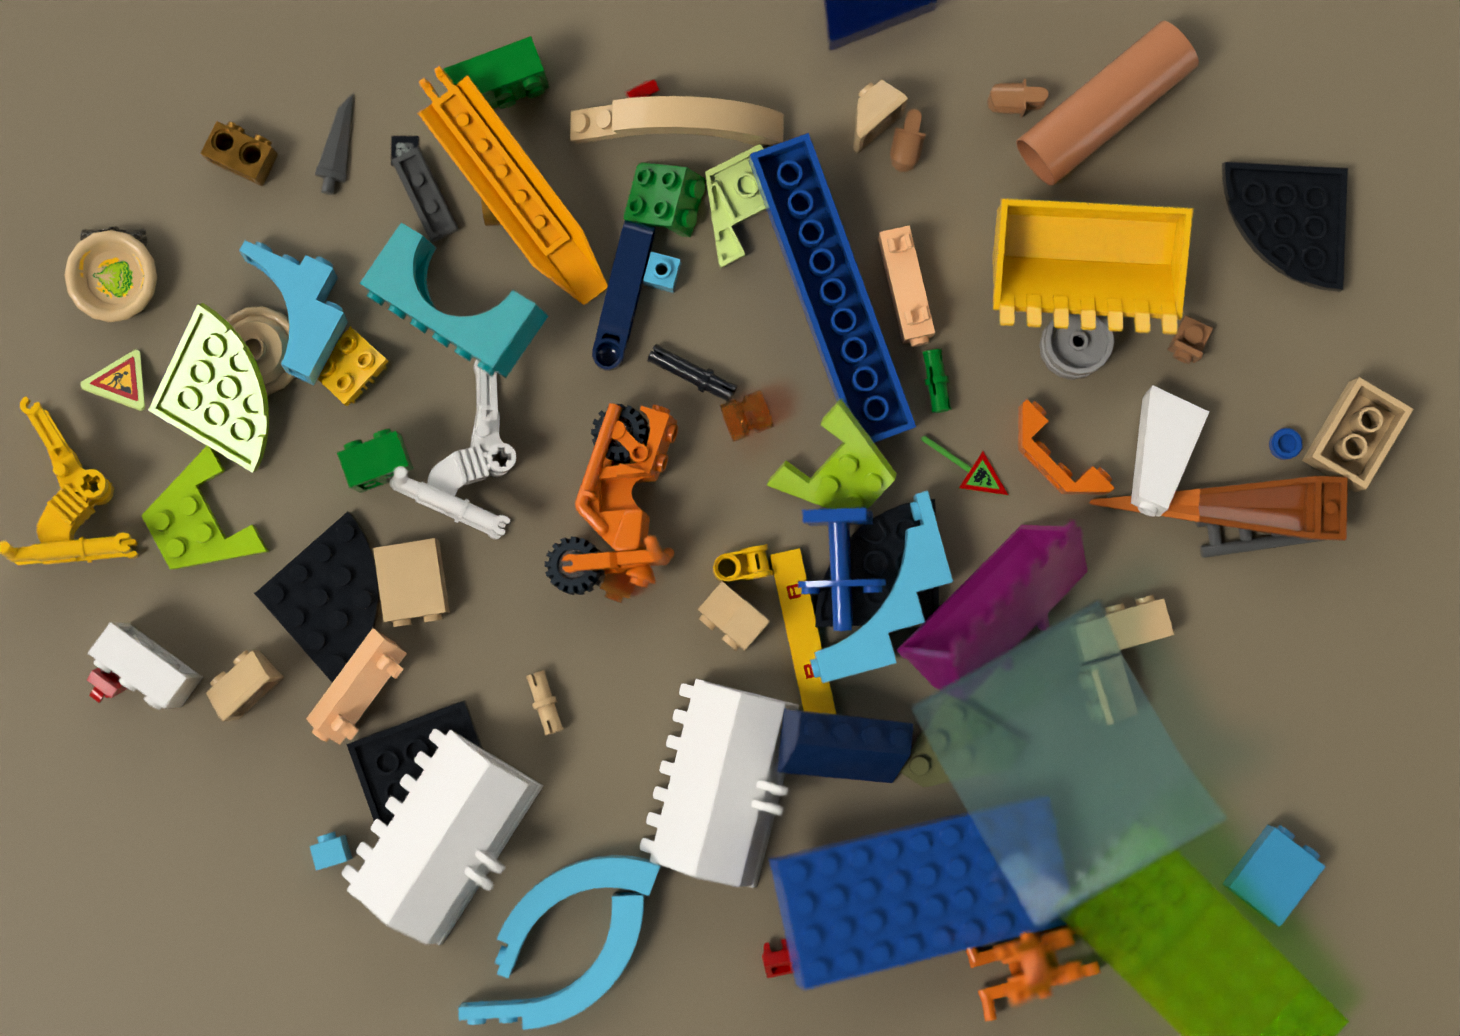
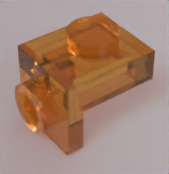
(618, 586)

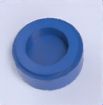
(1285, 444)

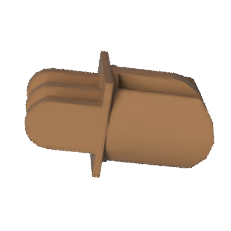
(1016, 98)
(907, 143)

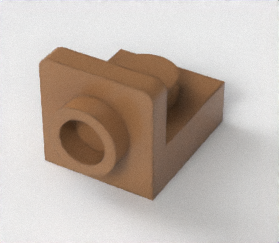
(1189, 340)

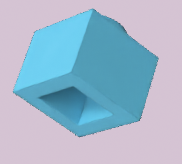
(663, 282)
(330, 850)

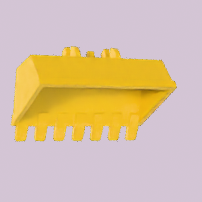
(1090, 263)

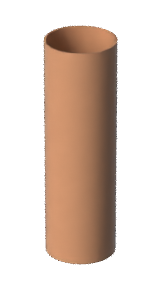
(1107, 102)

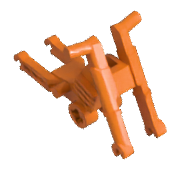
(1032, 967)

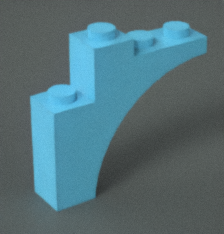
(312, 322)

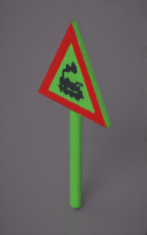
(980, 476)

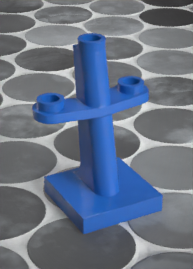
(840, 561)

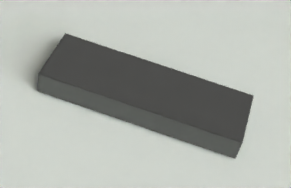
(425, 195)

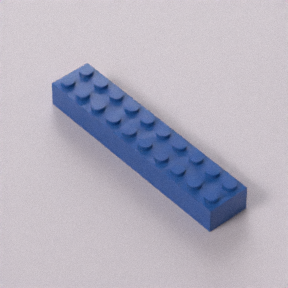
(830, 286)

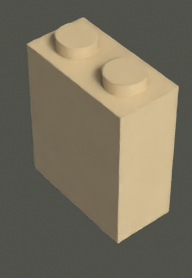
(411, 582)

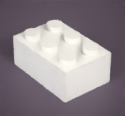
(144, 666)

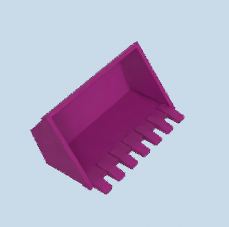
(998, 603)

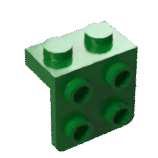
(665, 197)

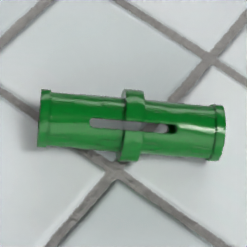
(936, 380)

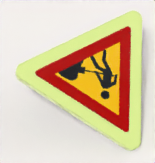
(120, 381)

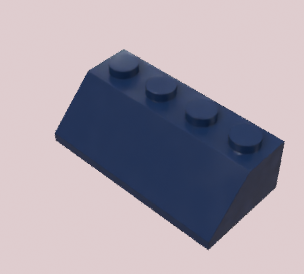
(843, 746)

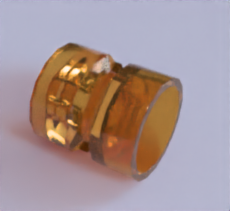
(736, 420)

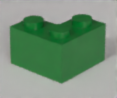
(374, 461)

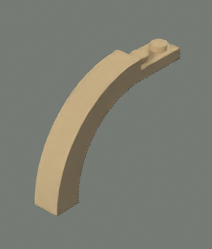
(678, 115)

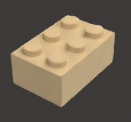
(1358, 434)

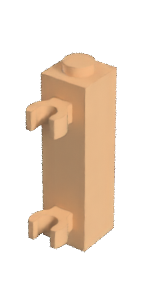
(906, 286)
(356, 687)

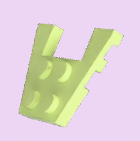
(732, 200)

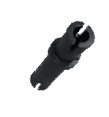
(704, 379)

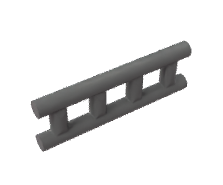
(1246, 542)

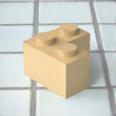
(732, 616)

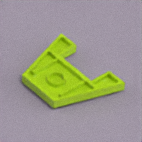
(849, 477)
(186, 525)

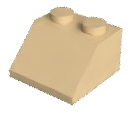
(243, 685)

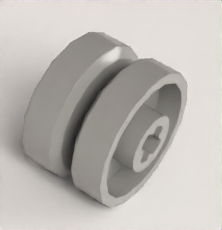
(1072, 361)

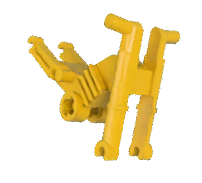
(68, 507)

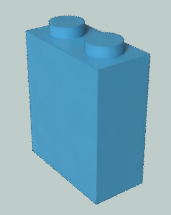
(1274, 874)

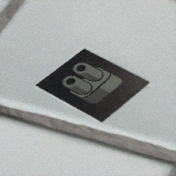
(402, 144)

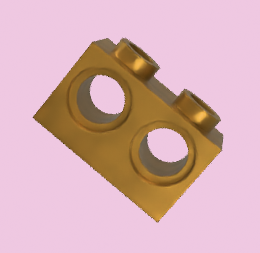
(237, 156)

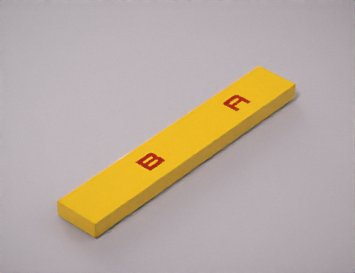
(801, 630)

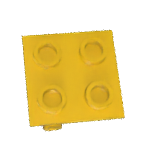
(351, 367)

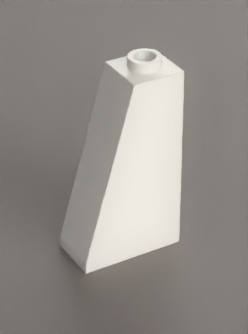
(1164, 446)

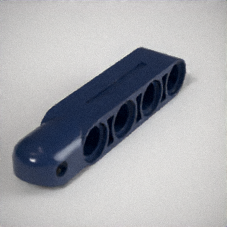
(622, 294)

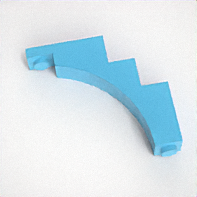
(921, 569)

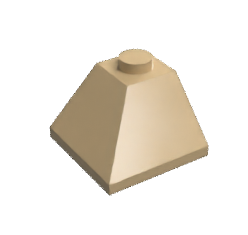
(876, 111)

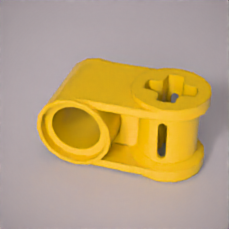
(745, 564)

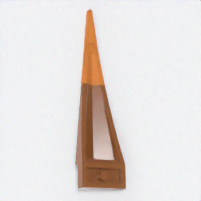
(1289, 507)

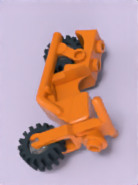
(608, 501)

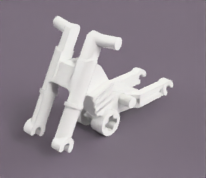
(466, 466)

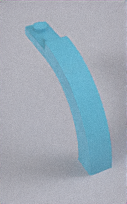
(576, 997)

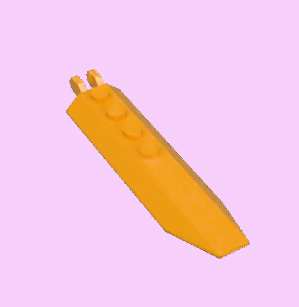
(512, 186)

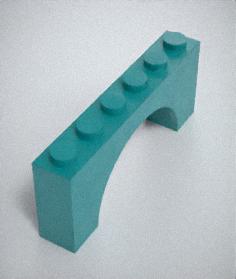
(491, 337)

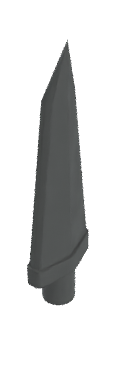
(335, 153)

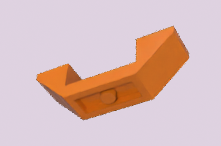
(1030, 421)

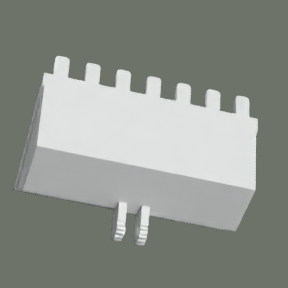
(720, 785)
(441, 838)

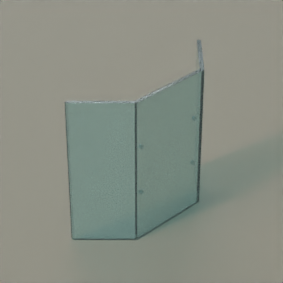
(1065, 765)

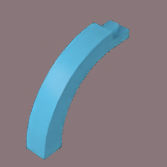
(596, 872)

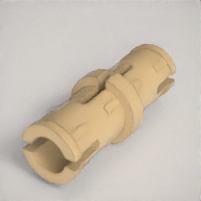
(544, 703)

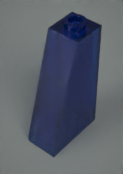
(857, 19)

